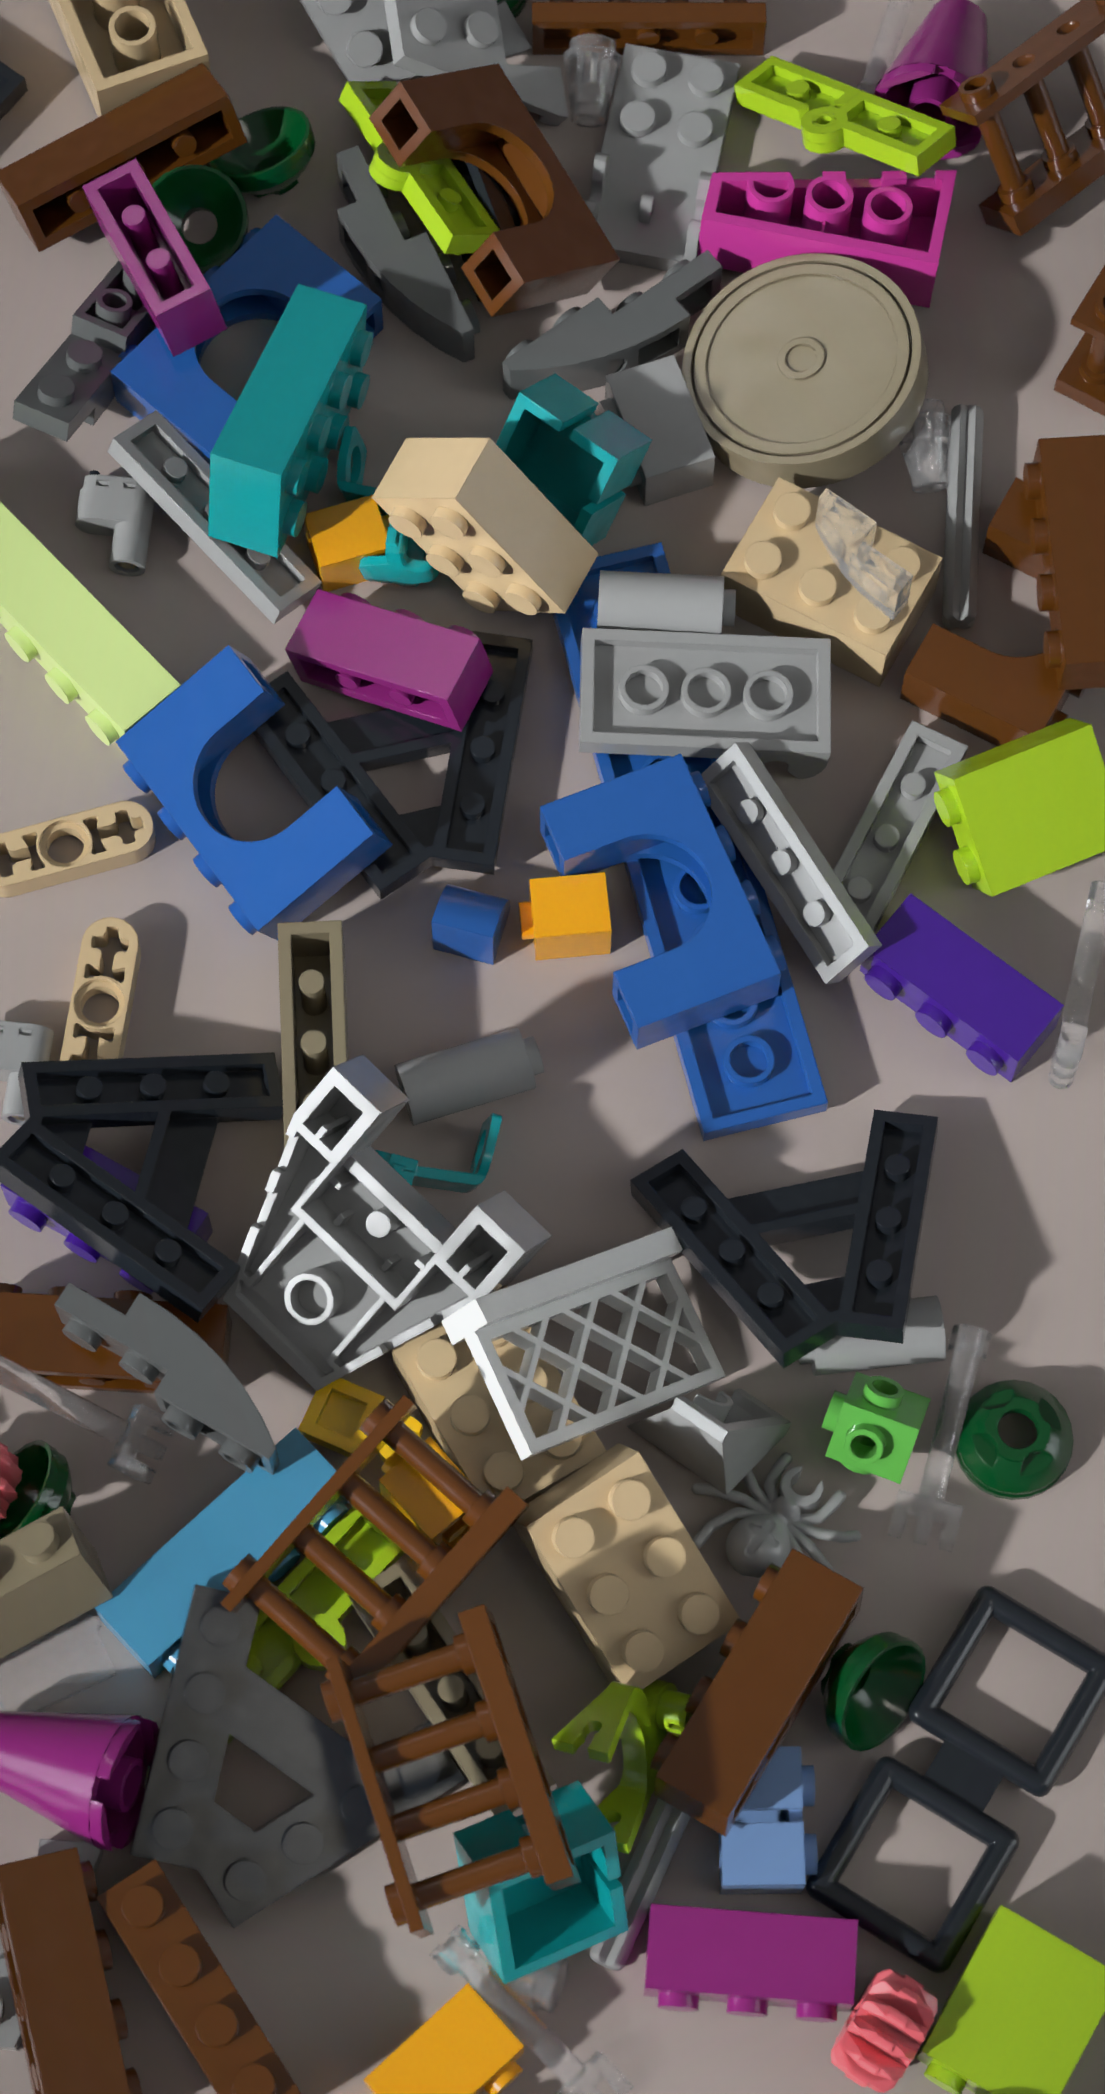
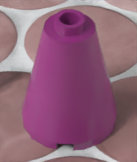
(934, 63)
(79, 1770)

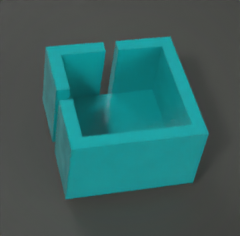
(573, 453)
(523, 1920)

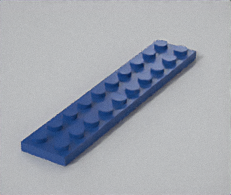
(755, 1061)

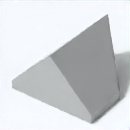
(716, 1437)

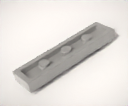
(180, 485)
(895, 820)
(788, 864)

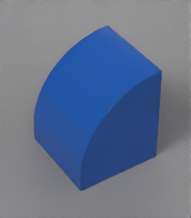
(469, 923)

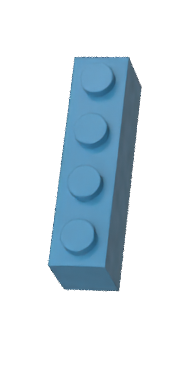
(244, 1519)

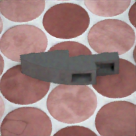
(402, 269)
(596, 342)
(77, 378)
(196, 1384)

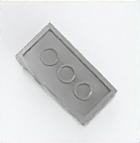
(661, 153)
(704, 694)

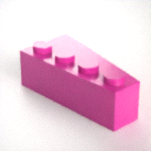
(878, 221)

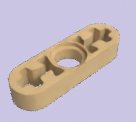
(89, 863)
(91, 962)

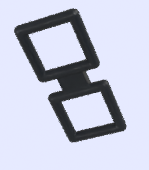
(961, 1780)

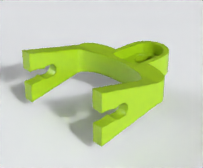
(642, 1722)

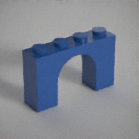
(246, 287)
(179, 758)
(665, 817)

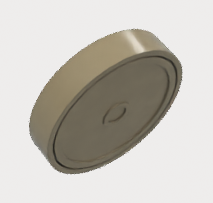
(806, 370)

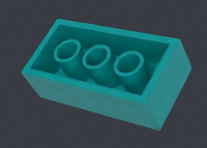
(288, 421)

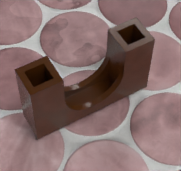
(484, 122)
(974, 687)

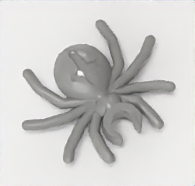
(773, 1521)

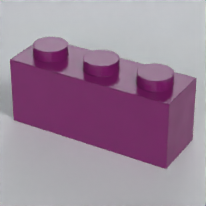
(155, 257)
(390, 658)
(750, 1961)

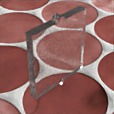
(55, 1666)

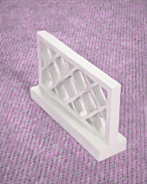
(555, 1297)

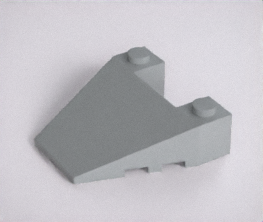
(351, 1251)

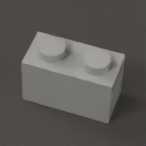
(661, 407)

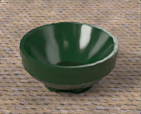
(275, 153)
(205, 189)
(1007, 1470)
(43, 1486)
(871, 1688)

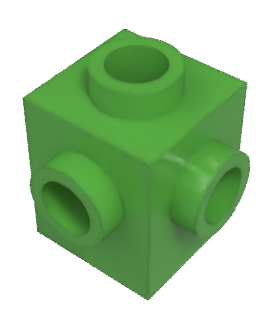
(874, 1426)

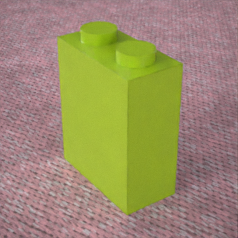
(1025, 806)
(1015, 2013)

